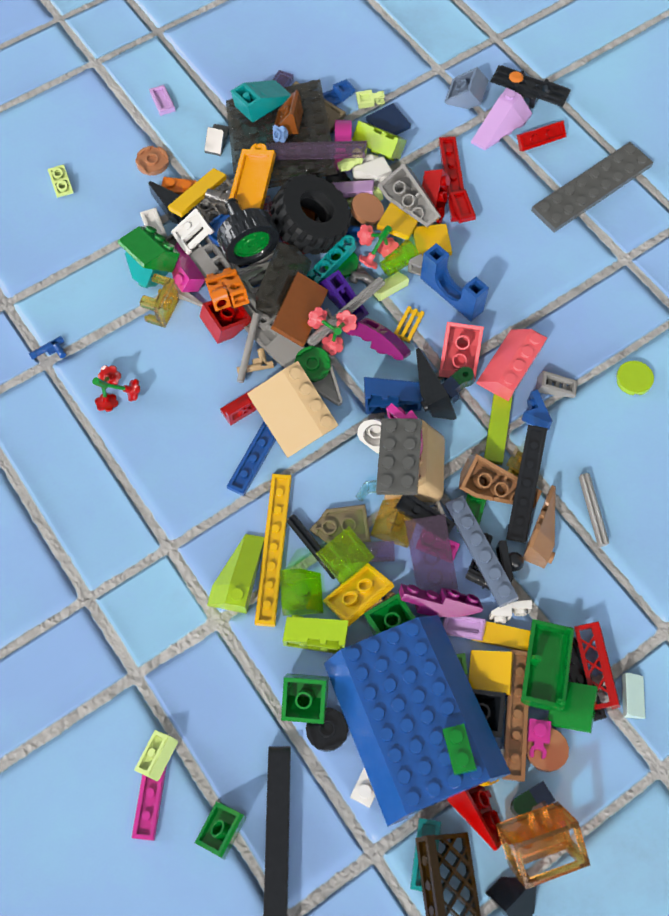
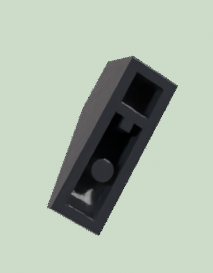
(164, 198)

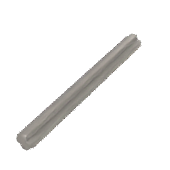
(355, 303)

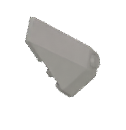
(409, 195)

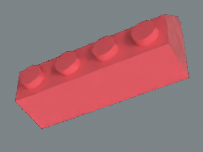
(511, 362)

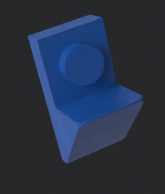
(538, 413)

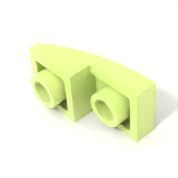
(60, 181)

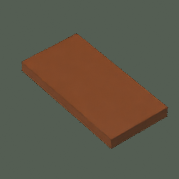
(293, 314)

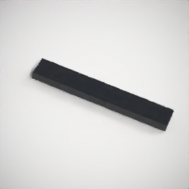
(526, 484)

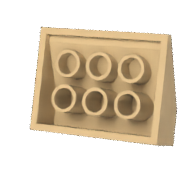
(292, 409)

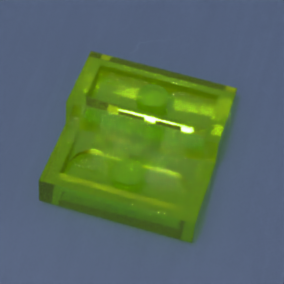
(345, 555)

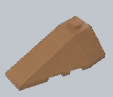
(488, 481)
(543, 536)

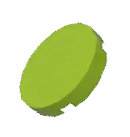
(634, 378)

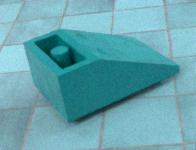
(259, 98)

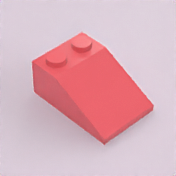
(460, 348)

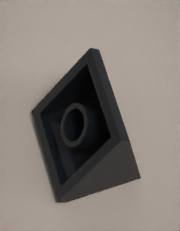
(493, 708)

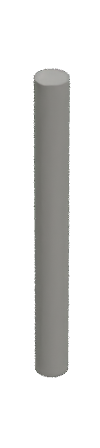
(248, 348)

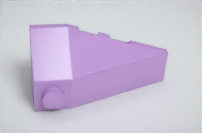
(505, 116)

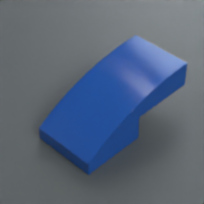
(340, 92)

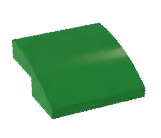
(578, 710)

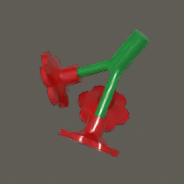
(109, 378)

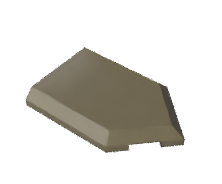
(337, 519)

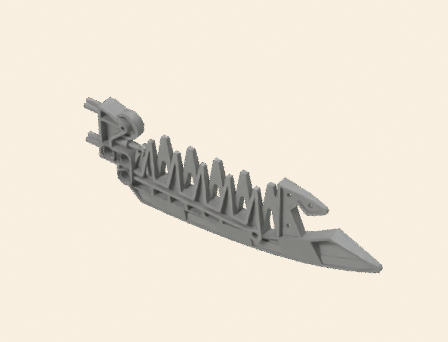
(276, 345)

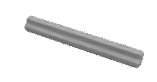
(593, 510)

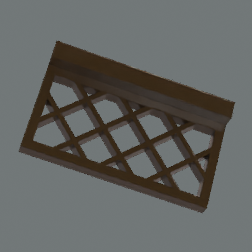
(434, 884)

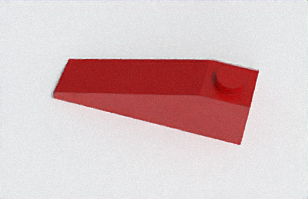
(477, 811)

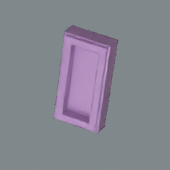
(162, 100)
(465, 627)

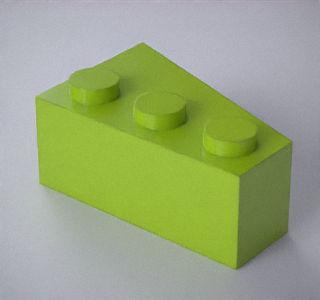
(315, 634)

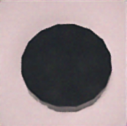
(329, 735)

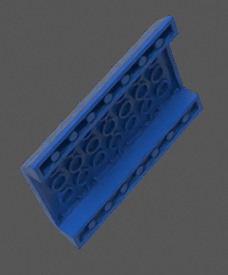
(396, 701)

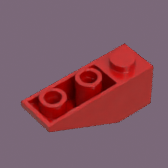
(436, 186)

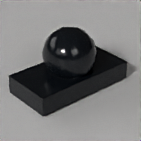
(509, 561)

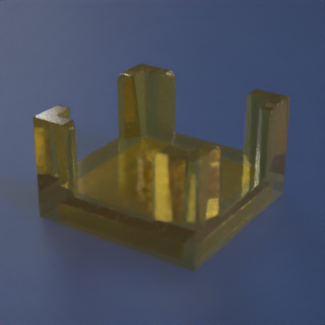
(165, 302)

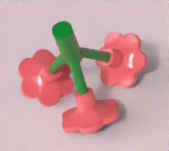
(384, 245)
(346, 321)

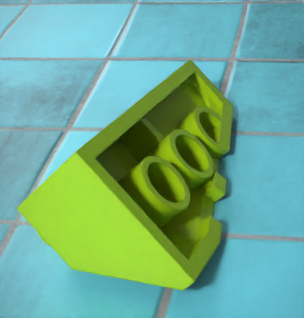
(236, 581)

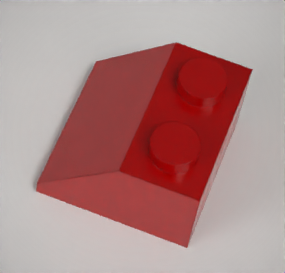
(226, 322)

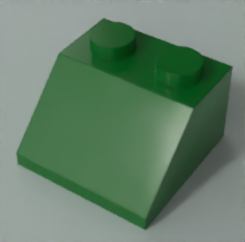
(304, 698)

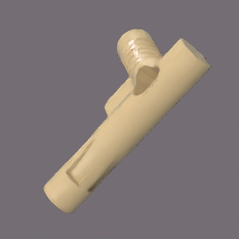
(257, 362)

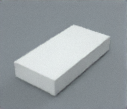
(152, 218)

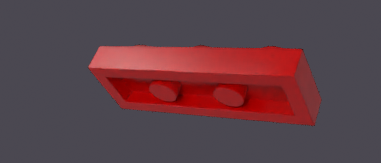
(541, 135)

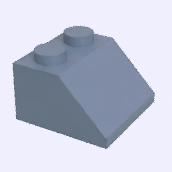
(467, 89)

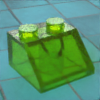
(301, 592)

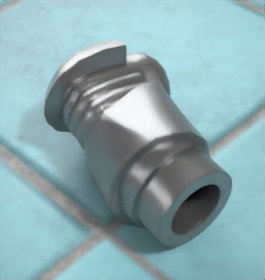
(217, 196)

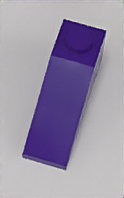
(341, 293)

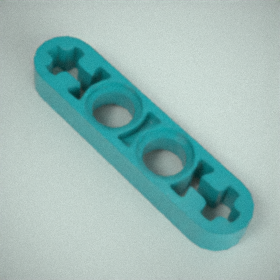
(333, 264)

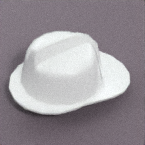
(369, 433)

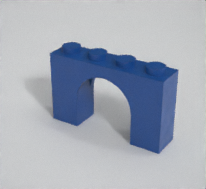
(434, 272)

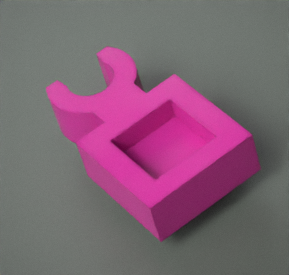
(538, 733)

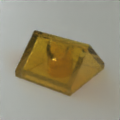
(390, 524)

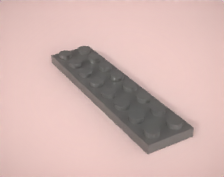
(591, 187)

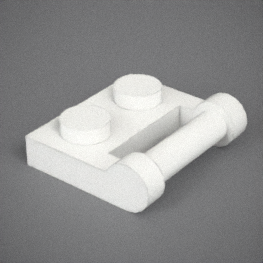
(188, 228)

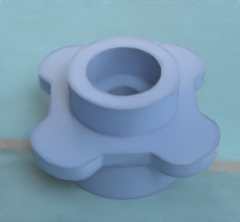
(280, 133)

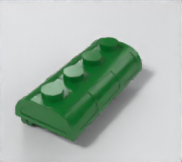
(547, 666)

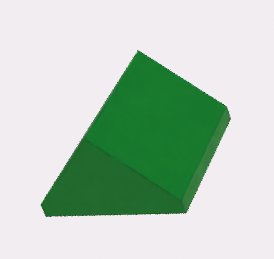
(388, 614)
(220, 830)

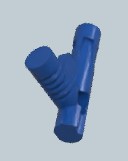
(51, 348)

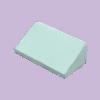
(633, 696)

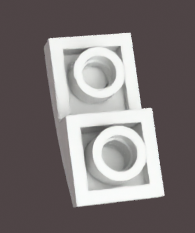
(503, 614)

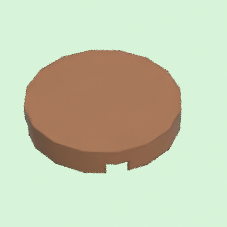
(152, 160)
(367, 208)
(556, 753)

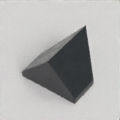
(512, 897)

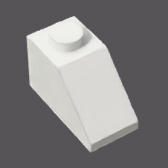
(373, 170)

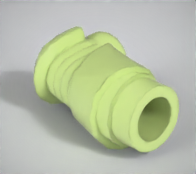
(348, 163)

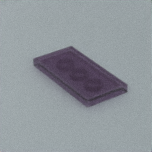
(431, 553)

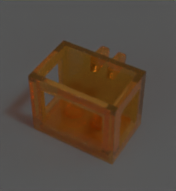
(538, 836)

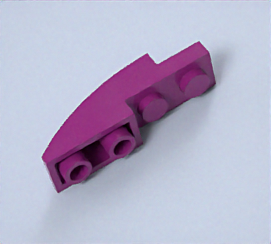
(382, 339)
(445, 604)

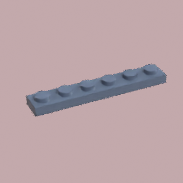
(481, 552)

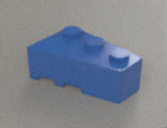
(382, 392)

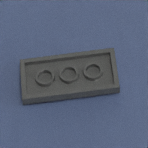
(399, 457)

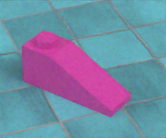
(186, 273)

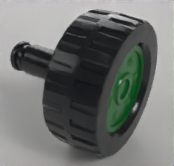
(246, 234)

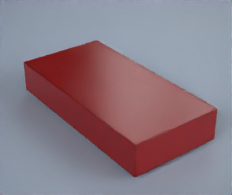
(462, 206)

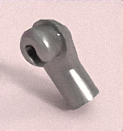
(357, 275)

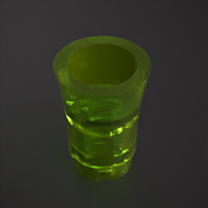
(399, 258)

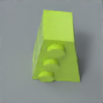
(380, 140)

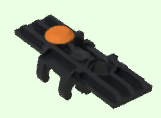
(530, 86)

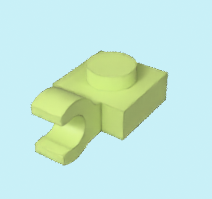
(367, 98)

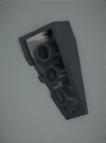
(432, 391)

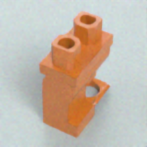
(226, 283)

